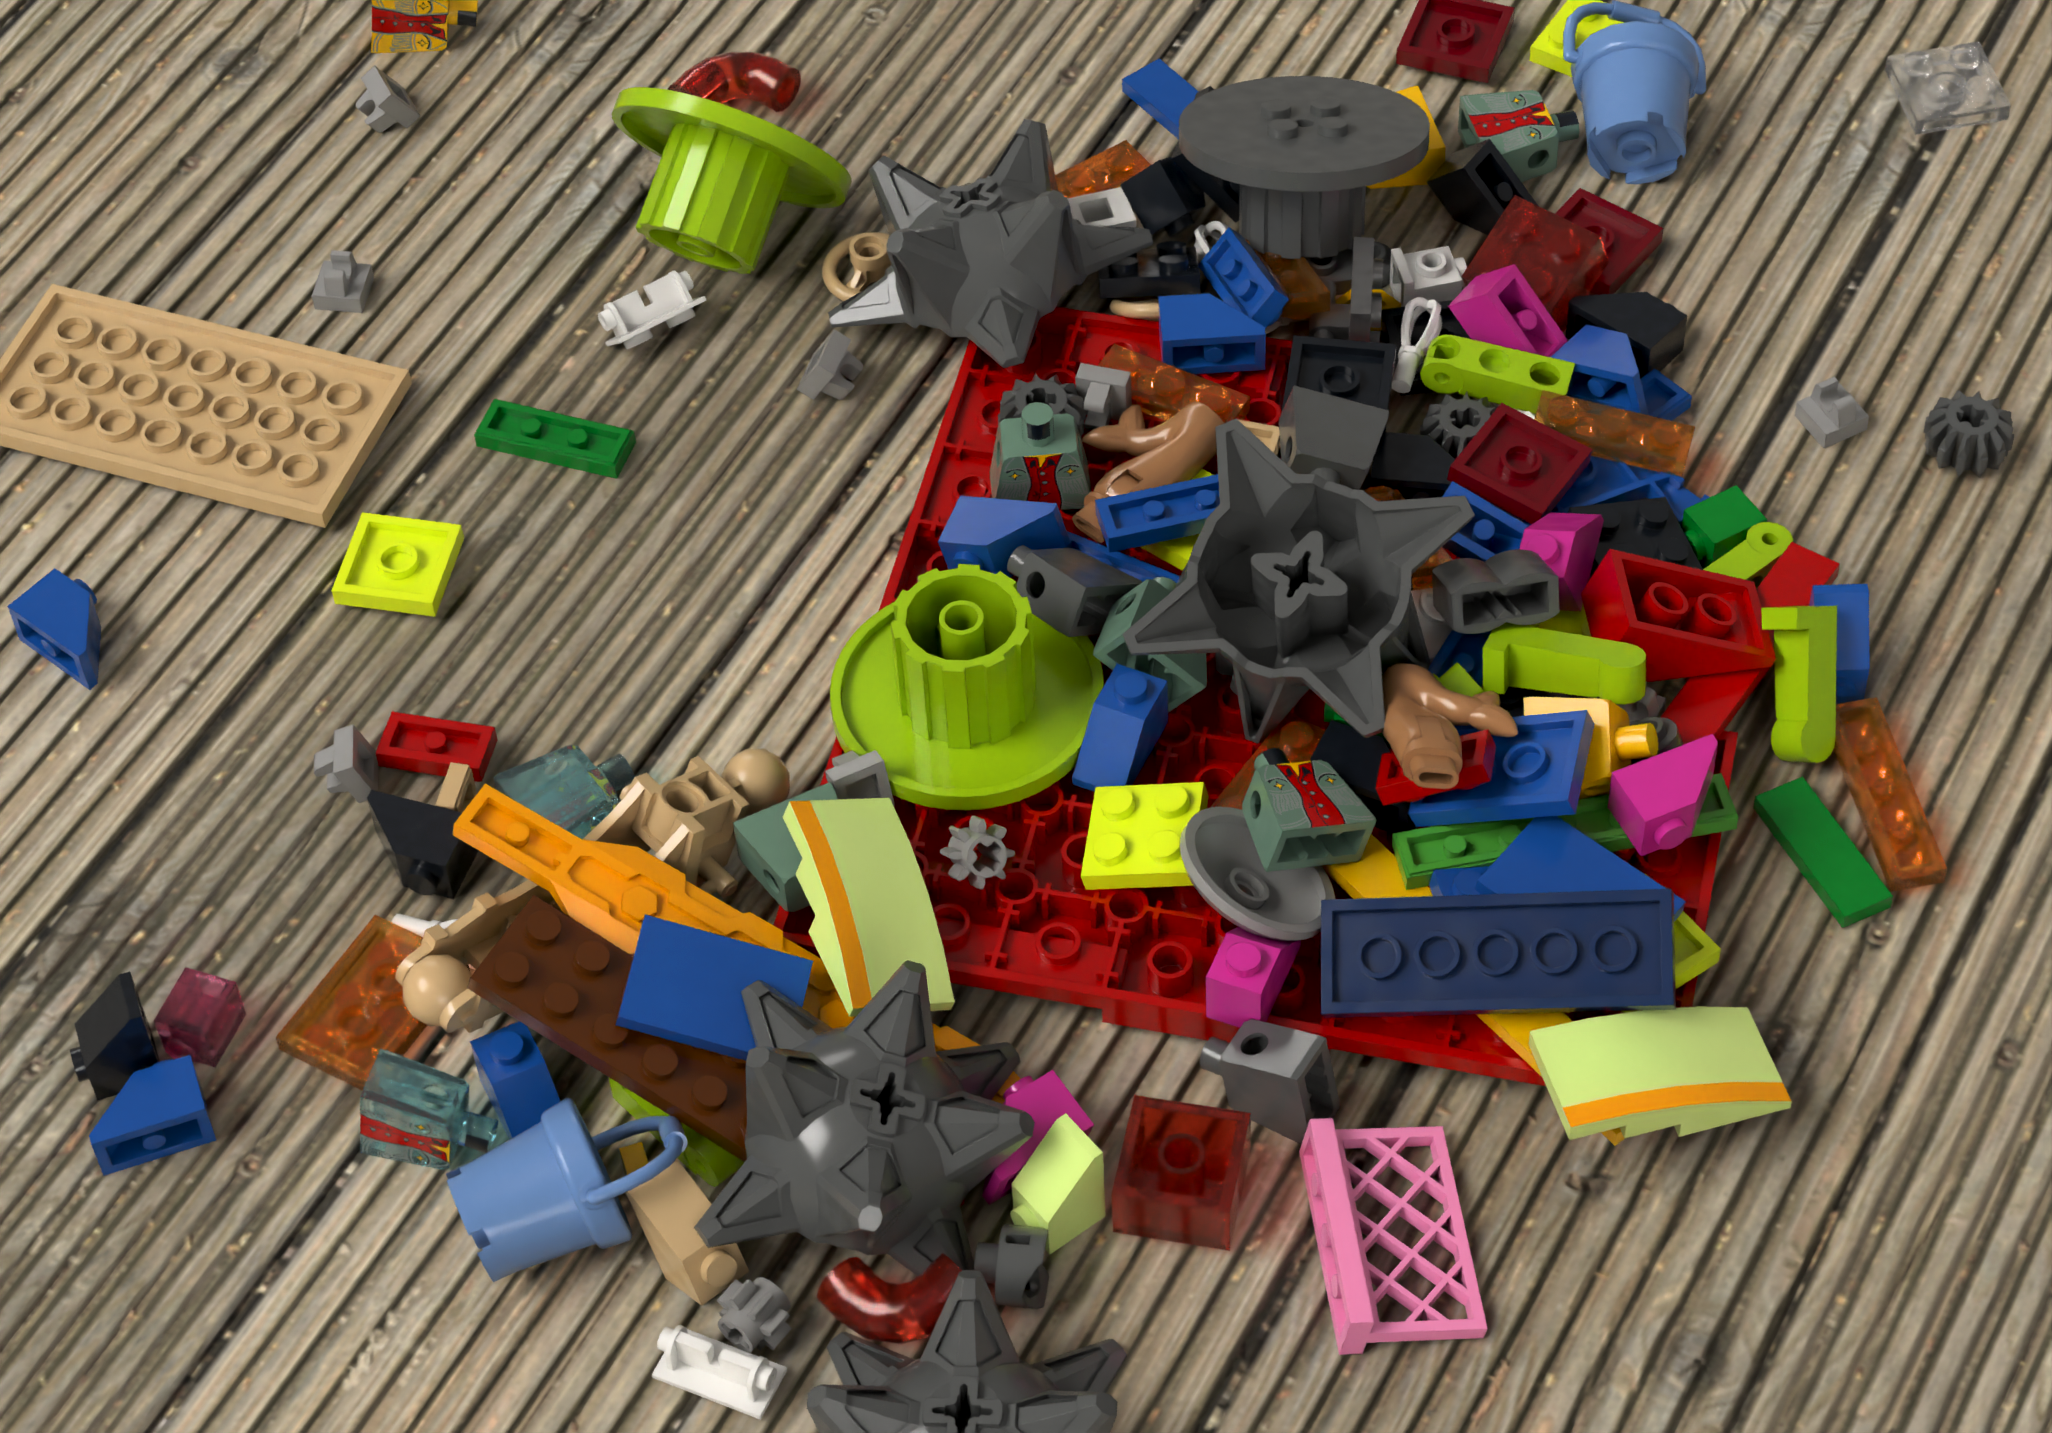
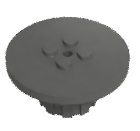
(1303, 155)

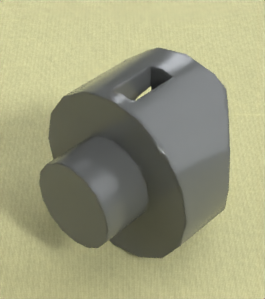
(1016, 1266)

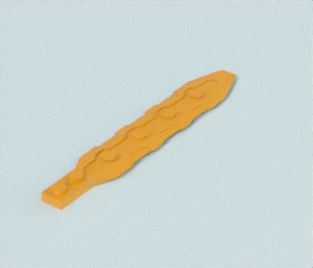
(617, 884)

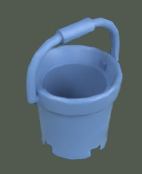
(1634, 89)
(551, 1189)

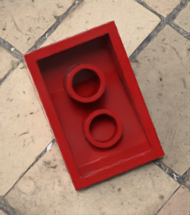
(1679, 616)

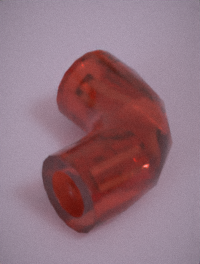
(742, 77)
(887, 1309)

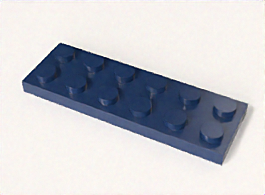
(1498, 954)

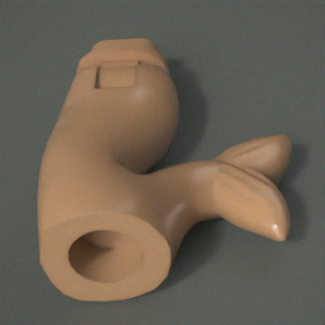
(1162, 455)
(1422, 722)

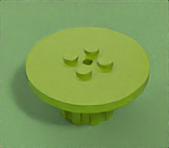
(721, 175)
(965, 692)

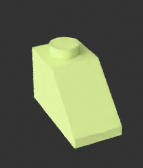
(1061, 1185)

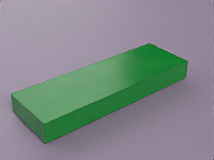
(555, 438)
(1822, 852)

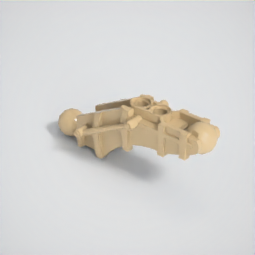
(681, 820)

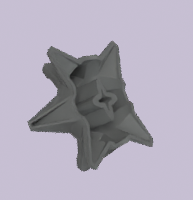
(985, 252)
(1300, 587)
(865, 1128)
(966, 1379)

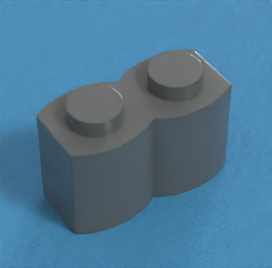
(1506, 587)

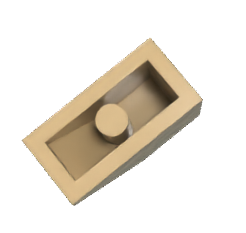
(668, 1213)

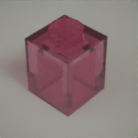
(200, 1017)

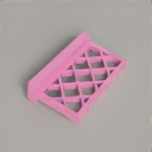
(1343, 1250)

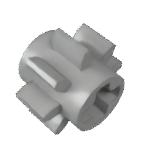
(990, 846)
(754, 1314)

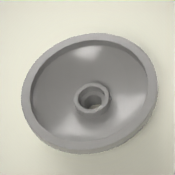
(1233, 882)

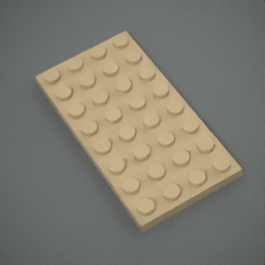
(193, 404)

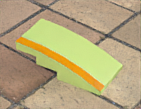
(866, 898)
(1658, 1071)

